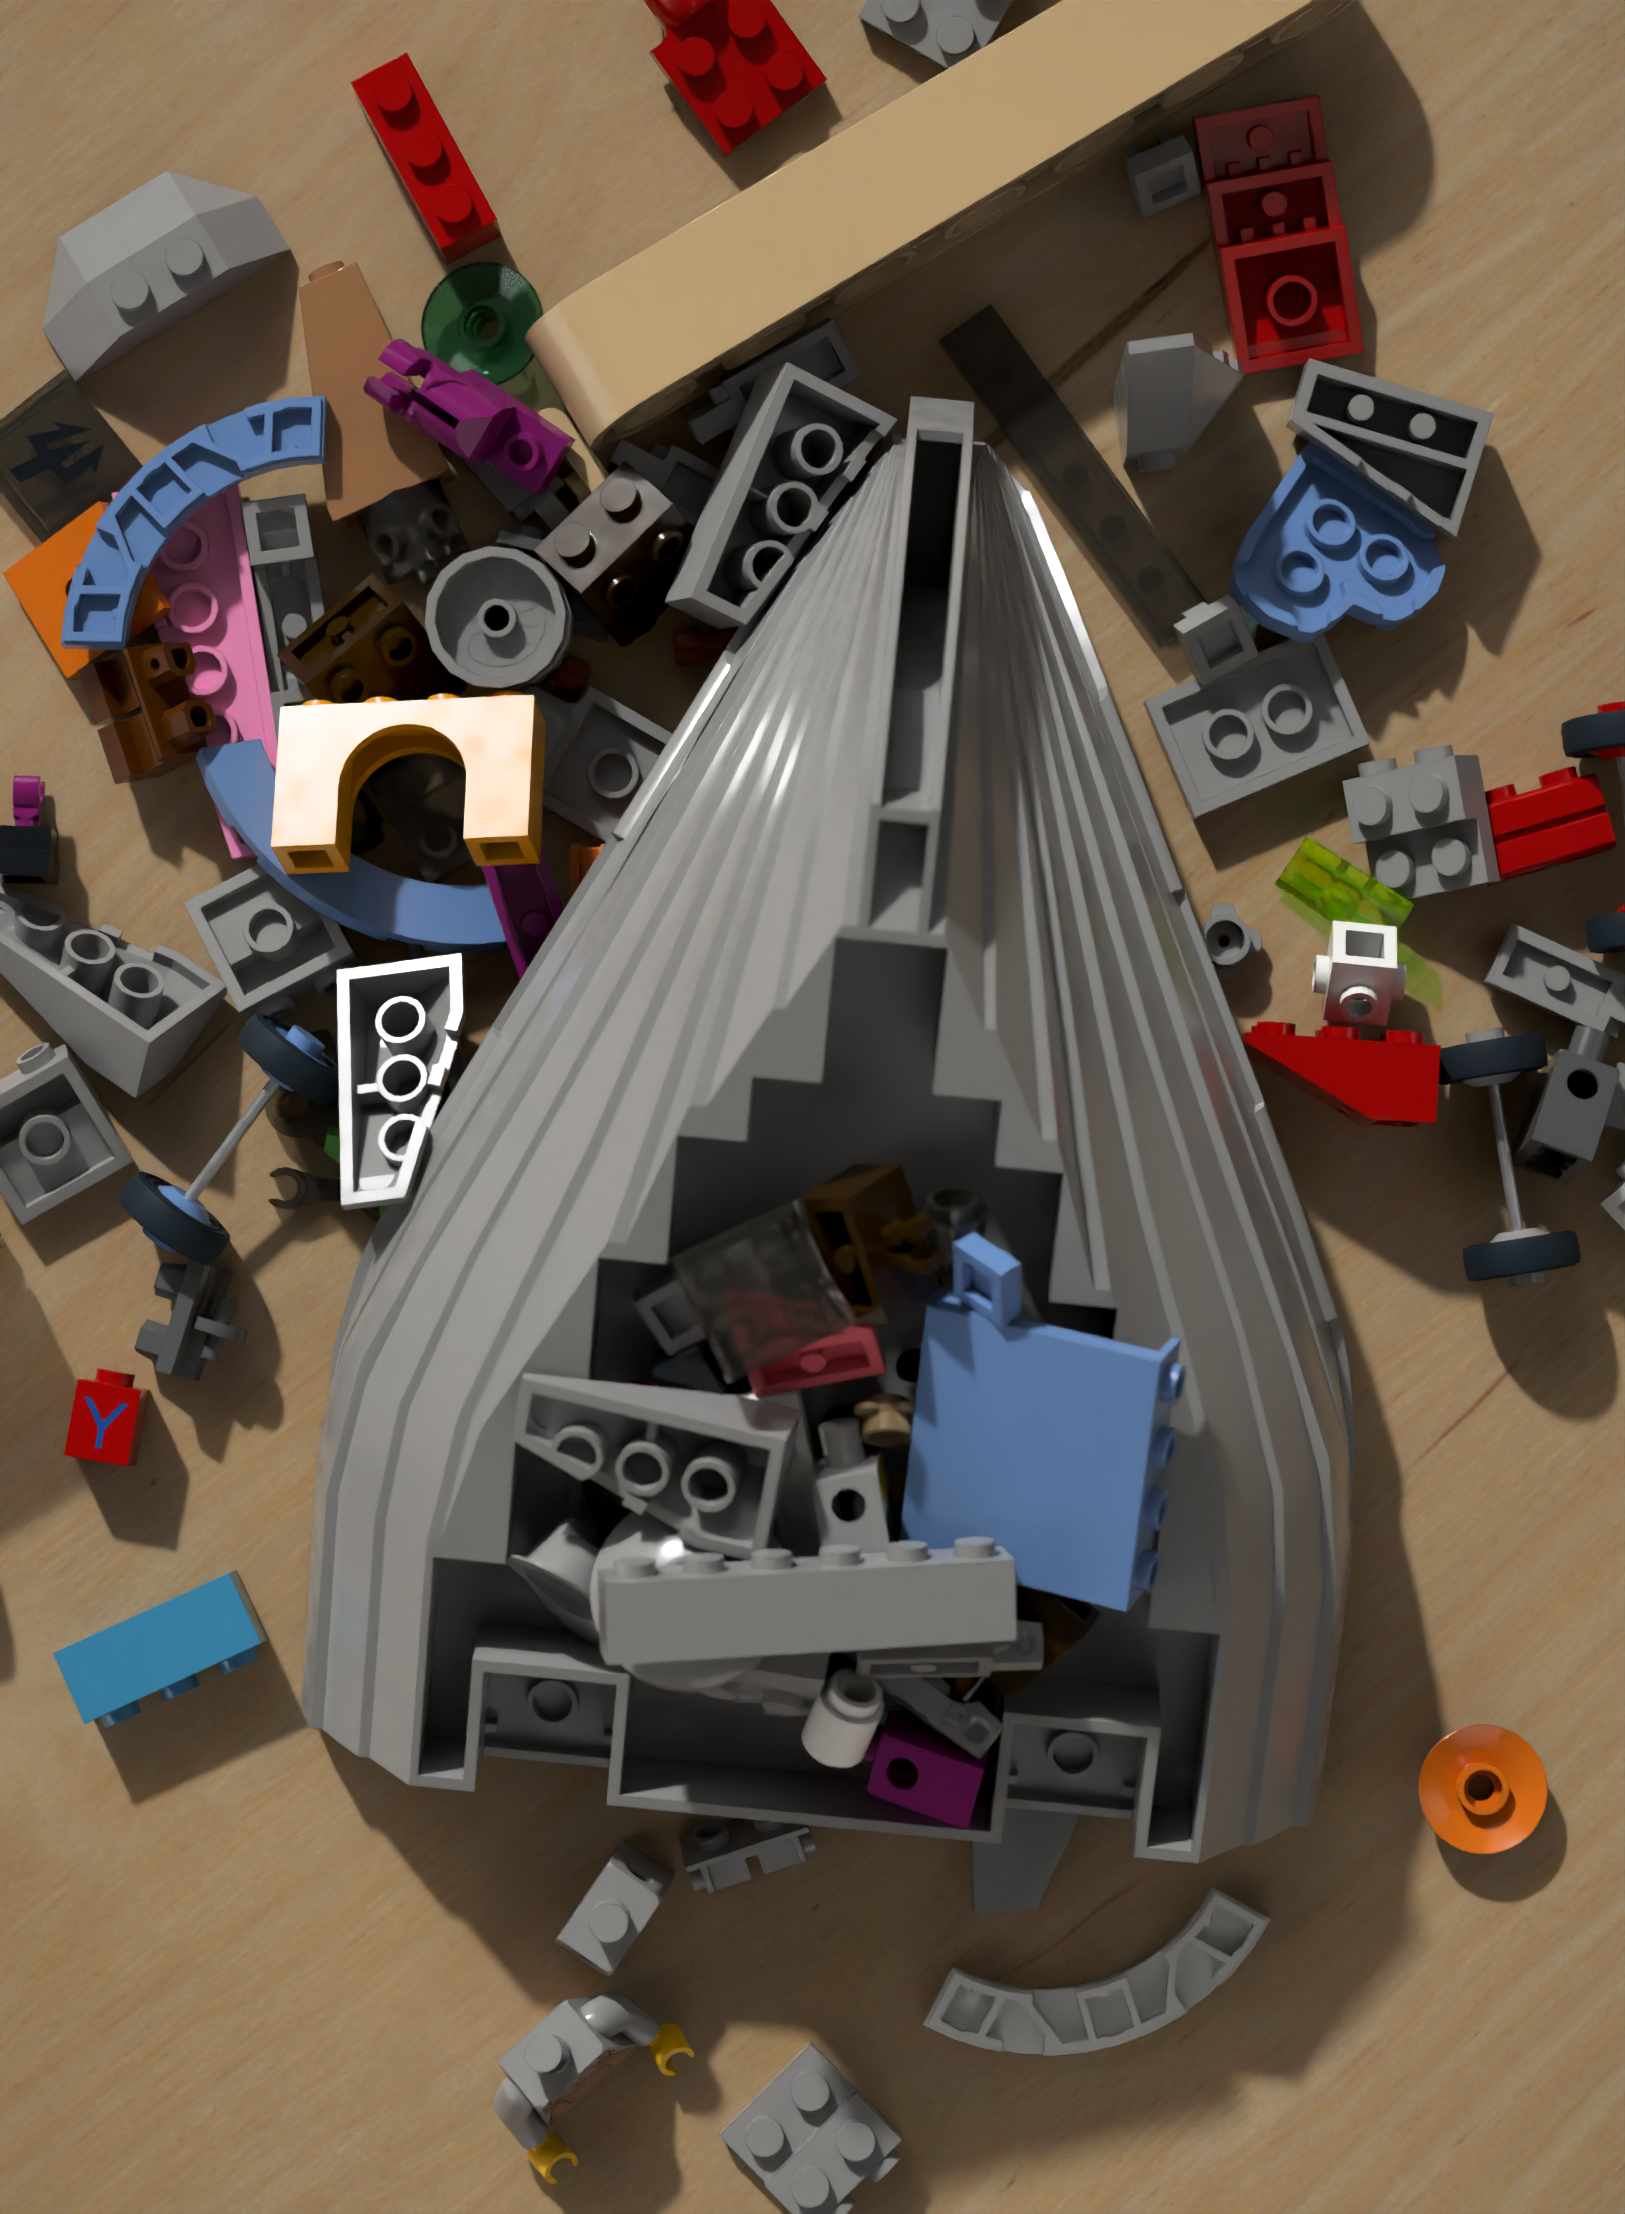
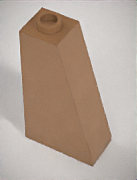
(366, 443)

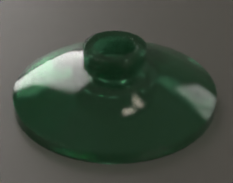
(465, 304)

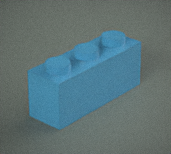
(162, 1650)

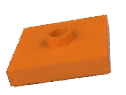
(44, 581)

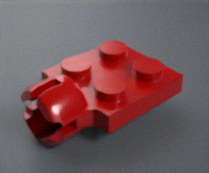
(732, 64)

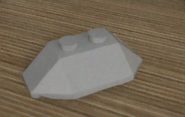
(151, 266)

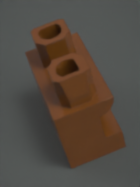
(152, 693)

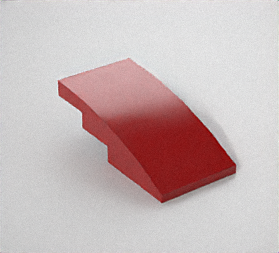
(1278, 234)

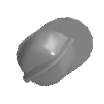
(561, 1573)

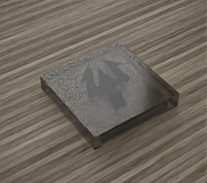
(60, 457)

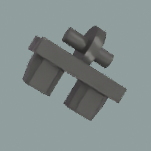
(197, 1322)

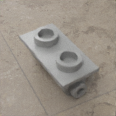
(718, 1850)

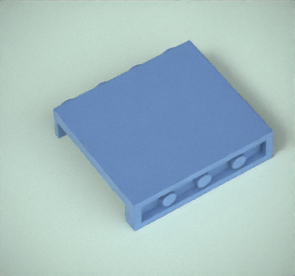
(1044, 1448)

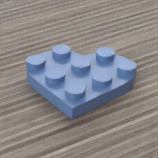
(1333, 550)

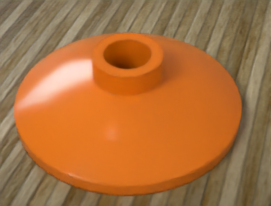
(1515, 1796)

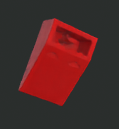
(1363, 1080)

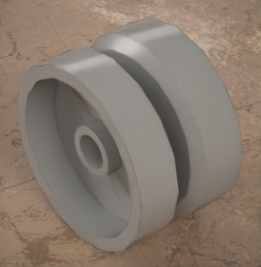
(537, 627)

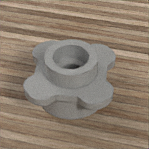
(1242, 940)

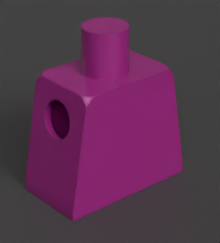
(923, 1769)

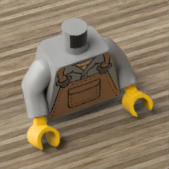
(569, 2057)

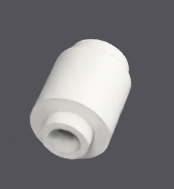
(843, 1719)

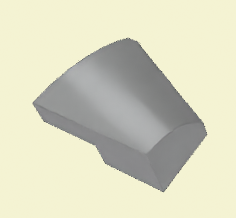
(1020, 1868)

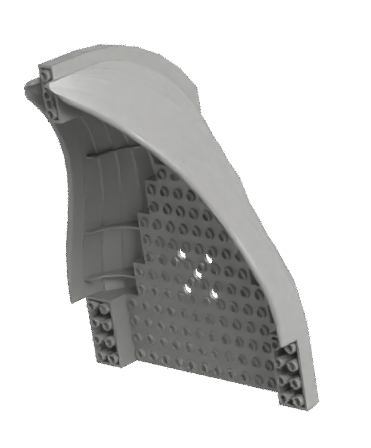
(844, 923)

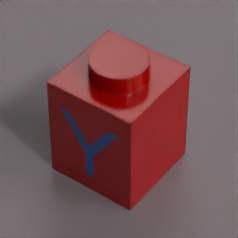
(107, 1418)

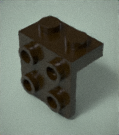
(620, 552)

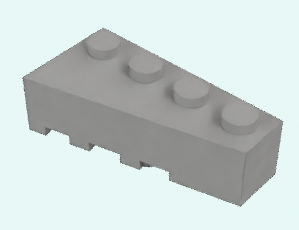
(772, 491)

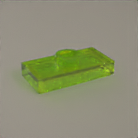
(1339, 888)

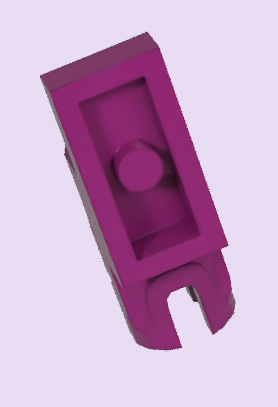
(470, 416)

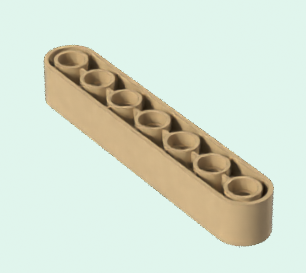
(892, 196)

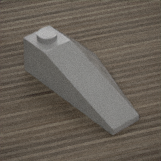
(108, 999)

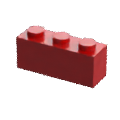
(426, 158)

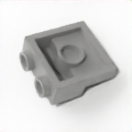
(1423, 823)
(269, 943)
(53, 1133)
(813, 2136)

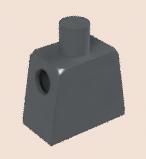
(1561, 1128)

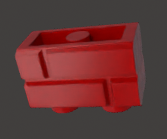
(1548, 824)

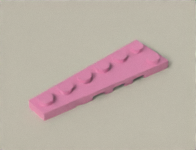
(218, 613)

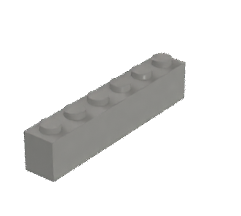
(806, 1602)

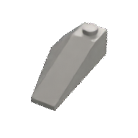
(1169, 397)
(393, 1063)
(682, 1455)

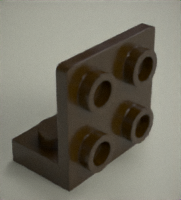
(368, 650)

